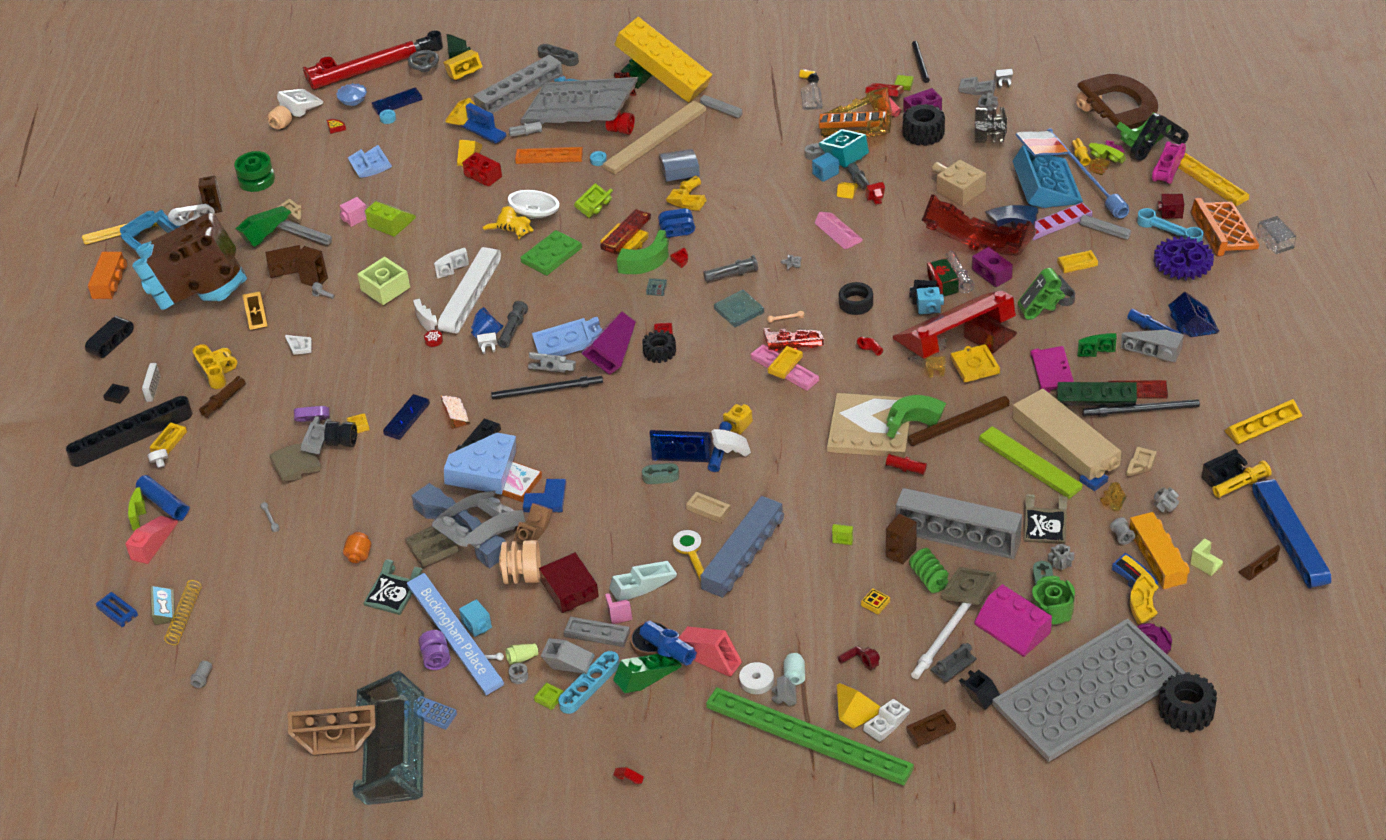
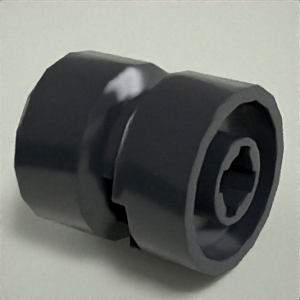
(340, 433)

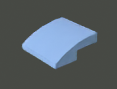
(369, 163)

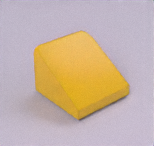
(846, 190)

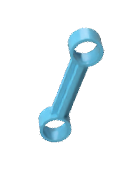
(1148, 218)

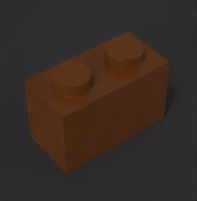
(282, 261)
(311, 266)
(901, 539)

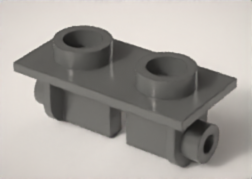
(954, 662)

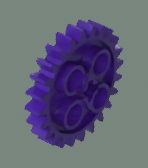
(1183, 258)

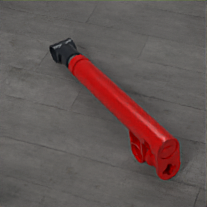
(329, 72)

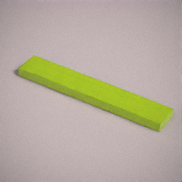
(1030, 462)

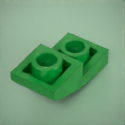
(1097, 343)

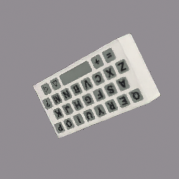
(151, 382)

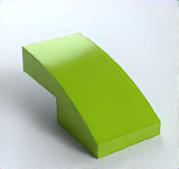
(136, 508)

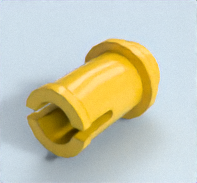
(690, 184)

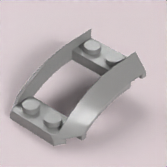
(502, 520)

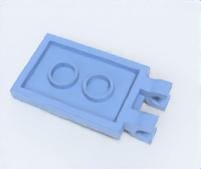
(567, 337)

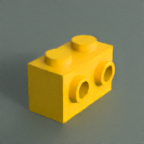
(463, 64)

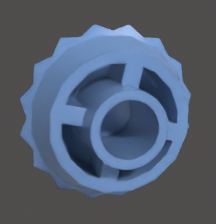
(351, 94)

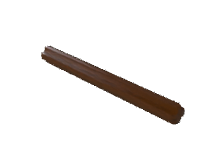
(958, 420)

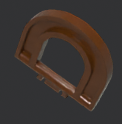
(1109, 83)

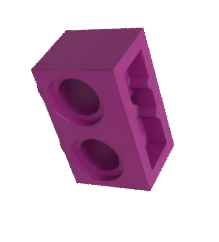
(927, 96)

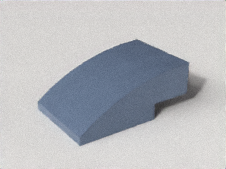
(679, 164)

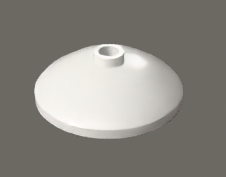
(533, 203)

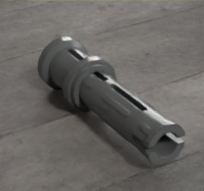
(740, 265)
(514, 319)

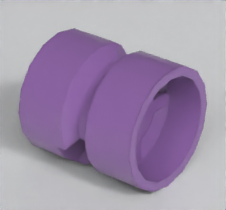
(434, 650)

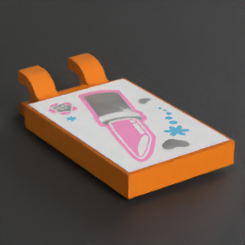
(520, 481)

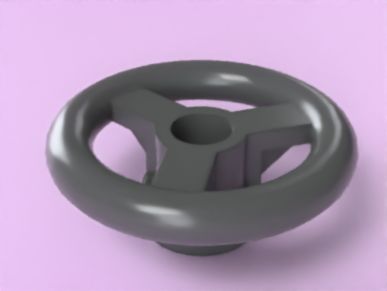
(423, 63)

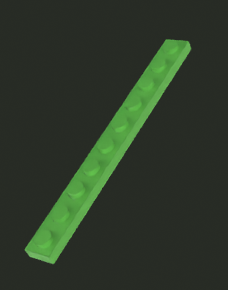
(810, 736)

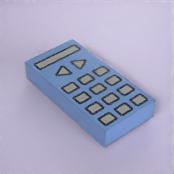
(437, 713)

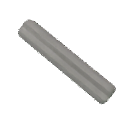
(721, 106)
(1105, 227)

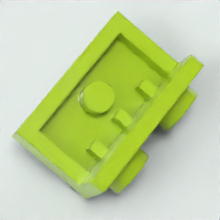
(593, 200)

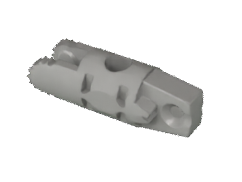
(560, 363)

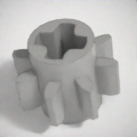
(988, 101)
(1166, 499)
(1061, 556)

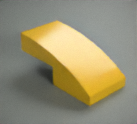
(682, 199)

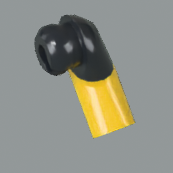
(810, 75)

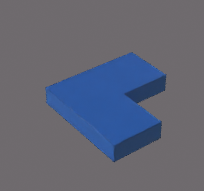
(551, 498)

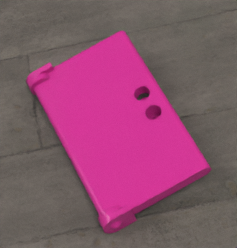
(1051, 367)

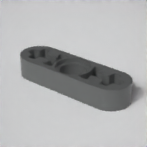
(565, 56)

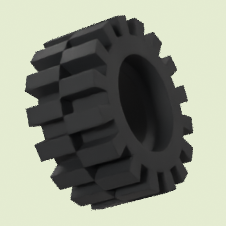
(662, 339)

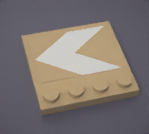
(861, 427)

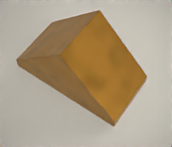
(255, 310)

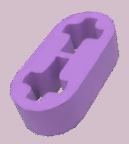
(308, 413)

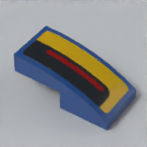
(1130, 569)

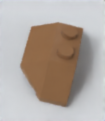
(332, 729)

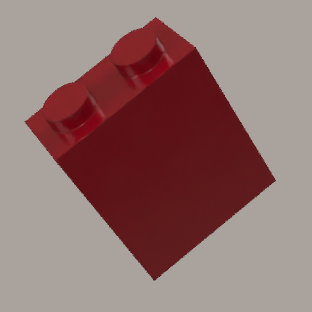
(568, 582)

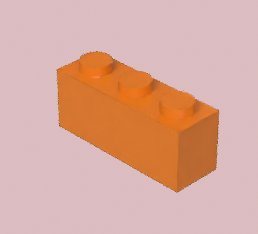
(107, 275)

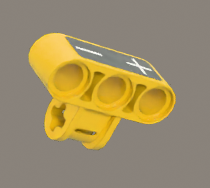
(214, 364)

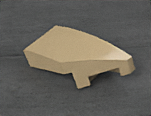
(295, 209)
(1141, 462)

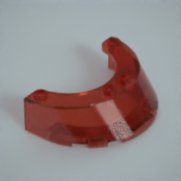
(975, 232)

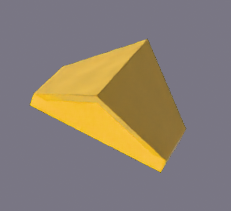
(854, 706)

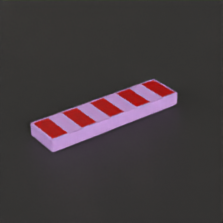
(1061, 220)

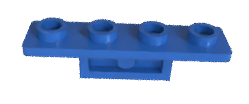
(482, 123)

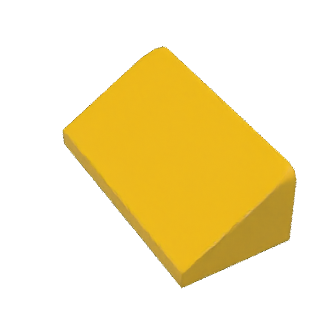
(458, 114)

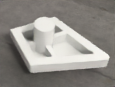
(299, 344)

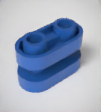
(676, 222)

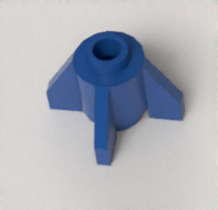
(485, 323)

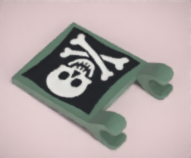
(390, 591)

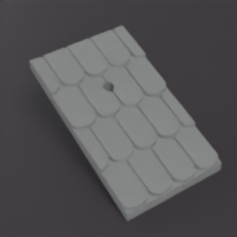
(579, 100)

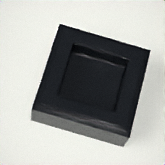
(116, 393)

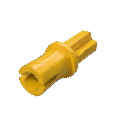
(1081, 152)

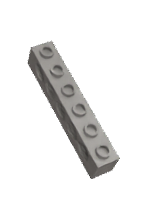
(519, 84)

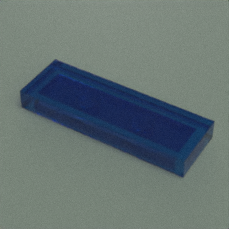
(397, 101)
(406, 417)

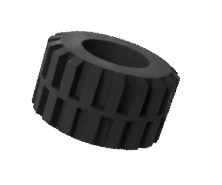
(923, 124)
(1182, 714)

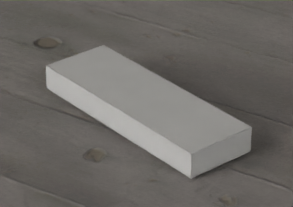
(597, 631)

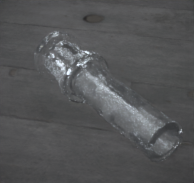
(965, 283)

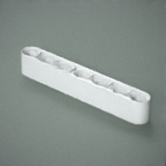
(469, 290)

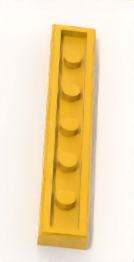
(1213, 180)

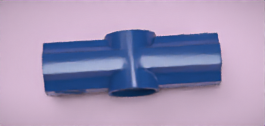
(668, 643)

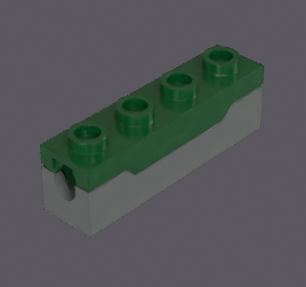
(1096, 393)

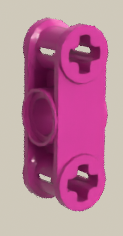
(1168, 162)

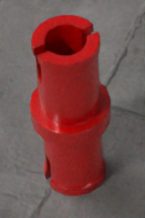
(906, 464)

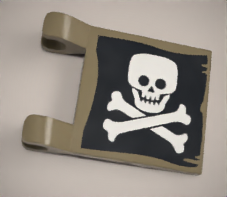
(1045, 524)

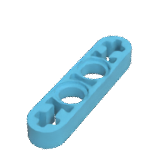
(586, 680)

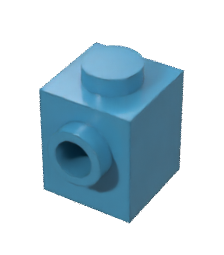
(825, 167)

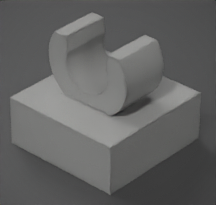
(1003, 76)
(784, 691)

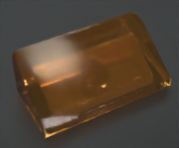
(455, 411)

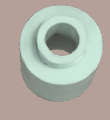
(794, 668)

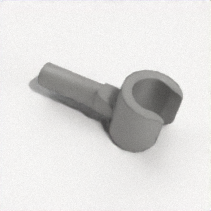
(317, 290)

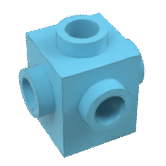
(929, 300)

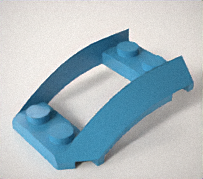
(142, 222)

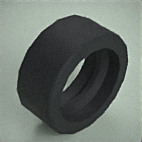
(856, 289)

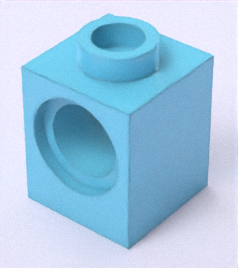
(475, 618)

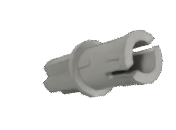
(525, 129)

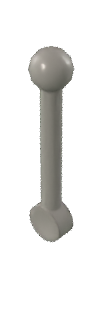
(275, 527)

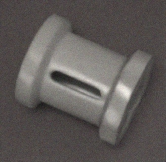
(1123, 533)

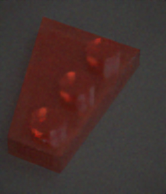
(801, 338)

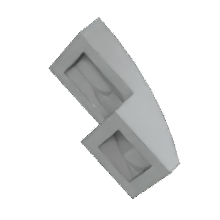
(974, 87)

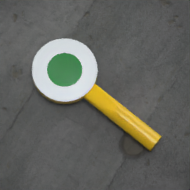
(689, 543)

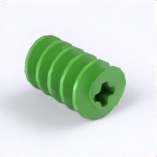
(929, 570)

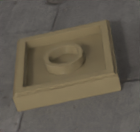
(969, 586)

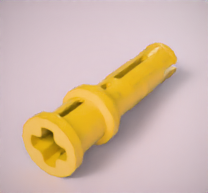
(1249, 476)

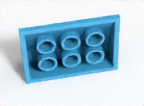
(1046, 180)

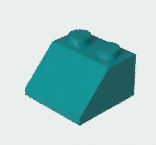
(846, 146)

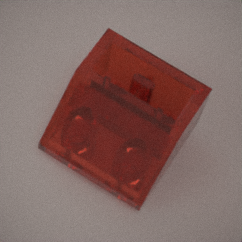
(988, 331)

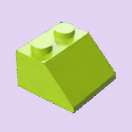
(387, 218)

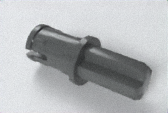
(858, 175)

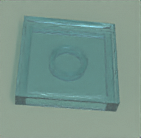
(739, 308)

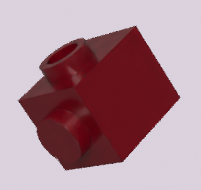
(1171, 206)

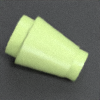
(521, 653)

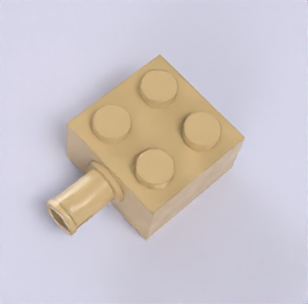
(959, 181)

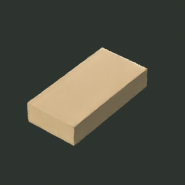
(708, 507)

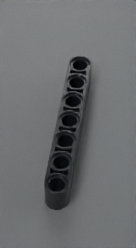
(128, 431)

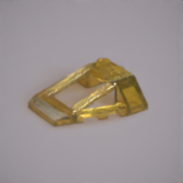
(880, 102)

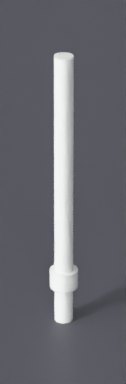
(927, 659)

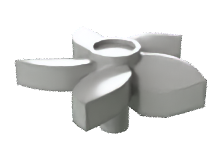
(792, 261)

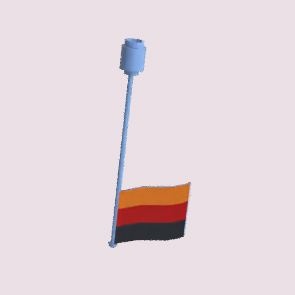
(1048, 144)

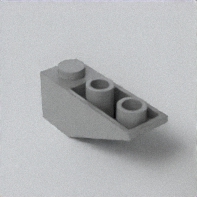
(1155, 343)

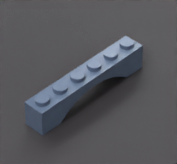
(431, 502)

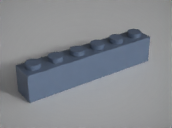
(742, 547)

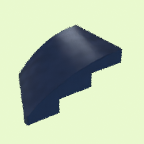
(1013, 214)

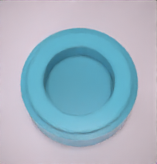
(387, 116)
(598, 158)

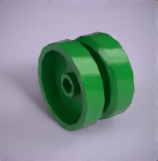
(254, 171)

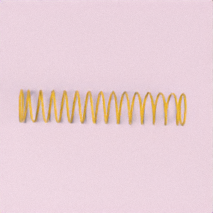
(176, 636)

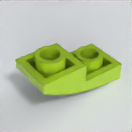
(1103, 151)

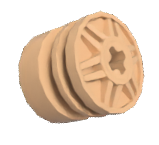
(520, 562)

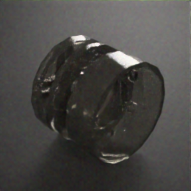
(990, 124)

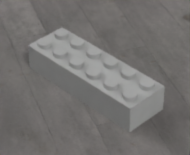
(962, 523)

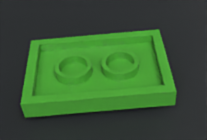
(551, 252)

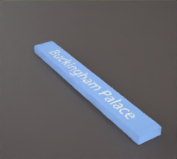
(455, 634)

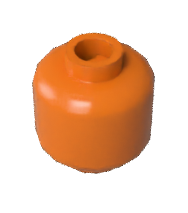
(357, 547)

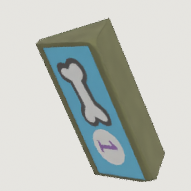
(162, 604)

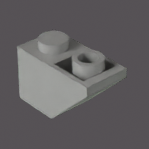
(566, 656)

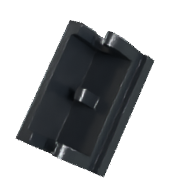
(1223, 468)

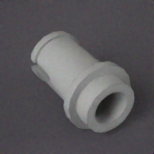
(198, 679)

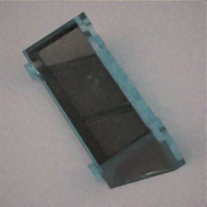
(396, 745)

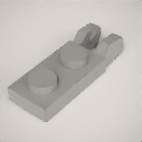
(314, 437)

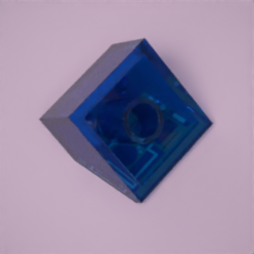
(1192, 316)

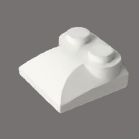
(298, 101)

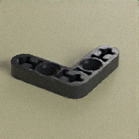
(1159, 128)

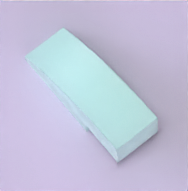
(641, 580)

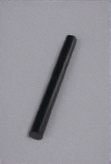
(920, 61)

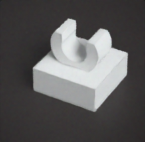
(487, 340)

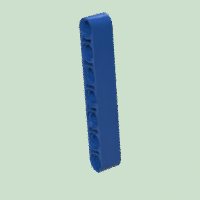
(1291, 533)

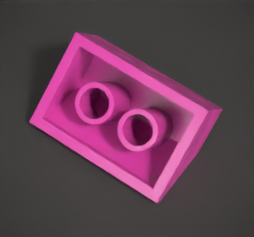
(1014, 620)

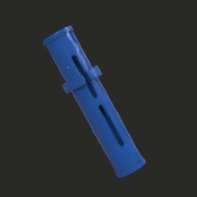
(1147, 322)
(717, 454)

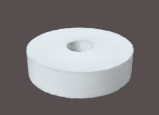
(756, 670)

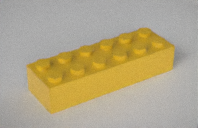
(663, 59)

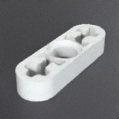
(185, 211)

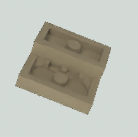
(292, 462)
(430, 546)

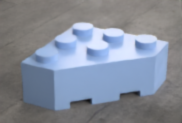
(482, 464)

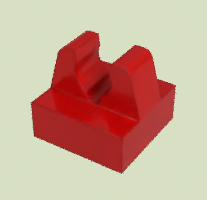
(875, 192)

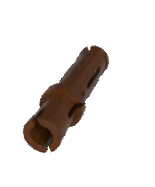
(217, 400)

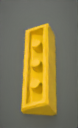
(1263, 422)

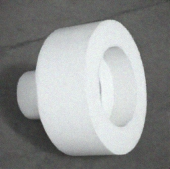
(158, 457)

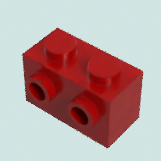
(482, 169)

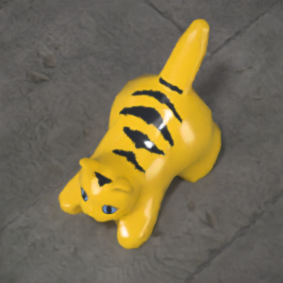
(509, 221)

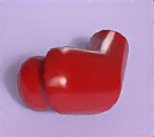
(869, 344)

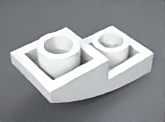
(453, 260)
(425, 316)
(730, 441)
(887, 720)

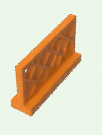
(1212, 229)

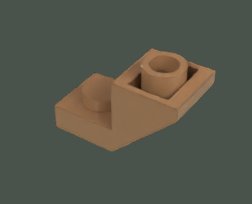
(535, 525)

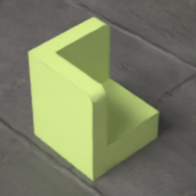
(1203, 559)

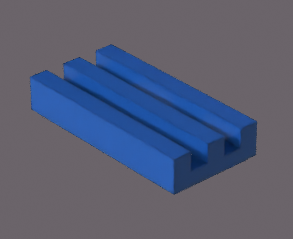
(124, 617)

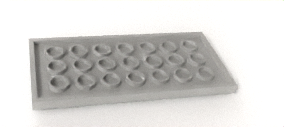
(1087, 689)

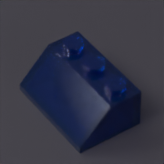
(681, 446)

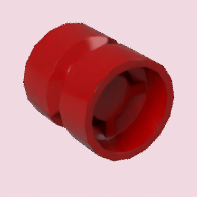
(623, 123)

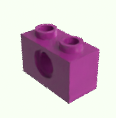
(992, 267)

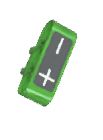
(1041, 294)

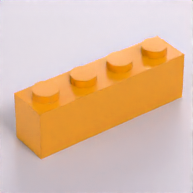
(1159, 550)

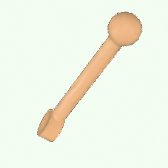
(800, 314)

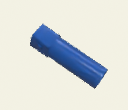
(162, 497)

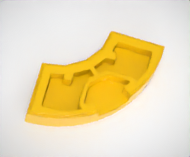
(1141, 599)

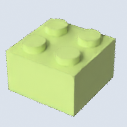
(383, 280)

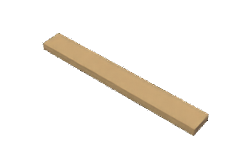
(654, 137)

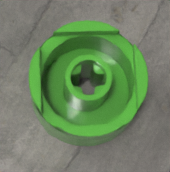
(1054, 598)

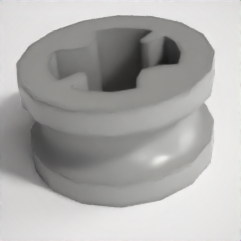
(520, 678)

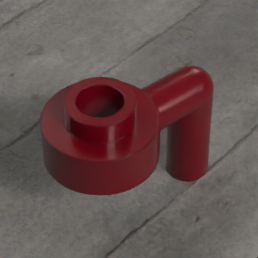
(868, 656)

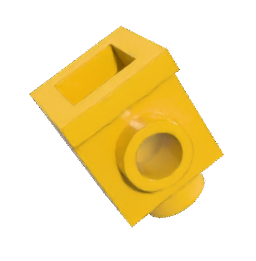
(741, 416)

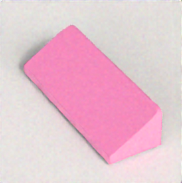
(837, 230)

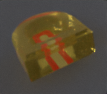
(1099, 166)

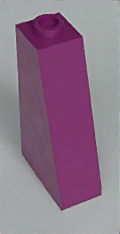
(611, 343)

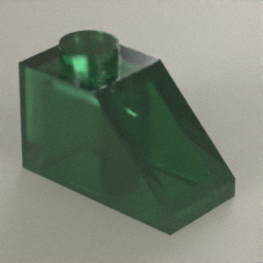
(456, 46)

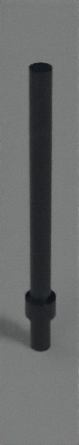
(584, 381)
(1103, 410)

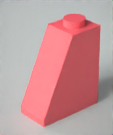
(713, 649)

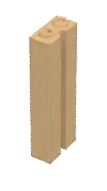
(1066, 435)

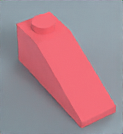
(149, 538)

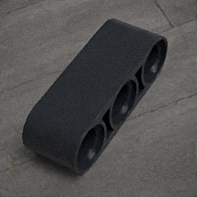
(109, 337)

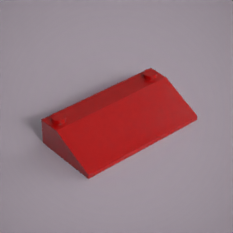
(923, 337)

